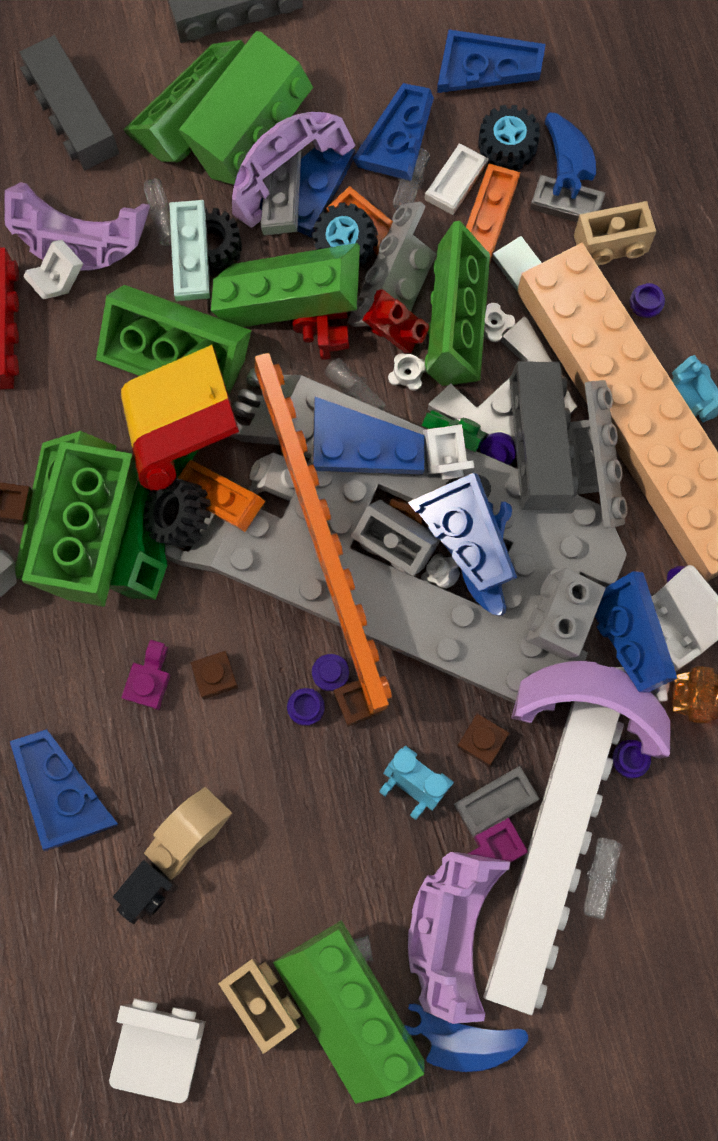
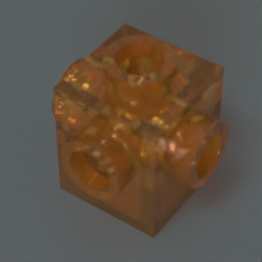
(697, 694)

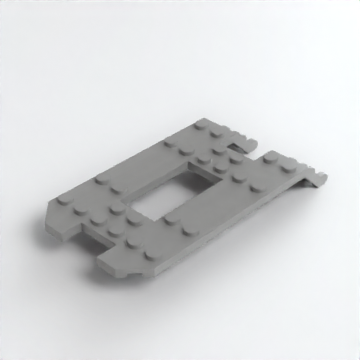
(399, 608)

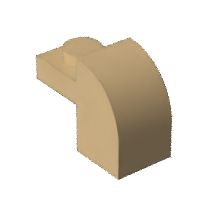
(186, 831)

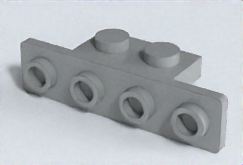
(399, 265)
(595, 454)

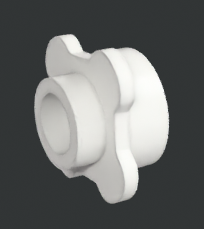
(504, 322)
(407, 362)
(441, 571)

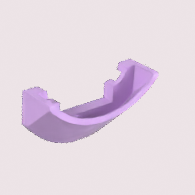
(276, 148)
(92, 242)
(597, 685)
(444, 934)

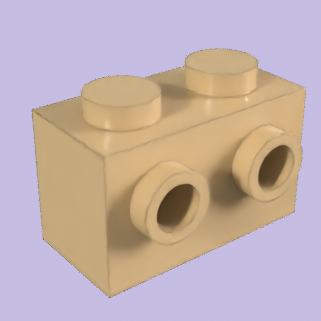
(616, 232)
(260, 1005)

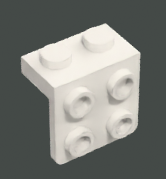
(687, 615)
(156, 1051)

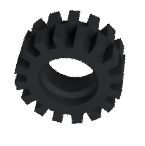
(231, 244)
(189, 519)

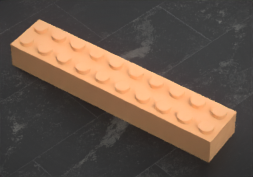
(653, 423)

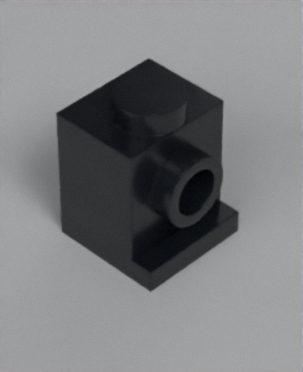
(143, 892)

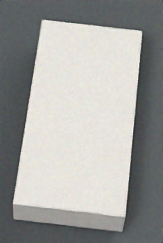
(456, 179)

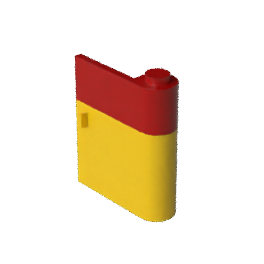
(176, 414)

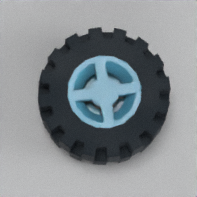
(515, 126)
(342, 222)

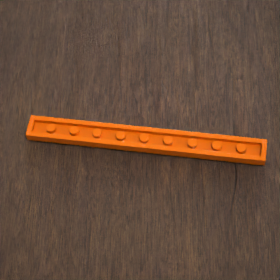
(326, 545)

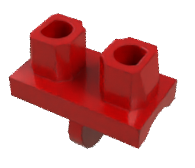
(395, 322)
(328, 337)

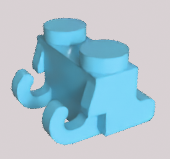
(697, 388)
(415, 780)

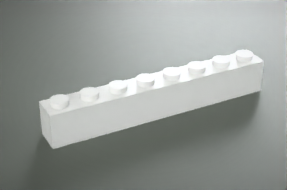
(552, 856)

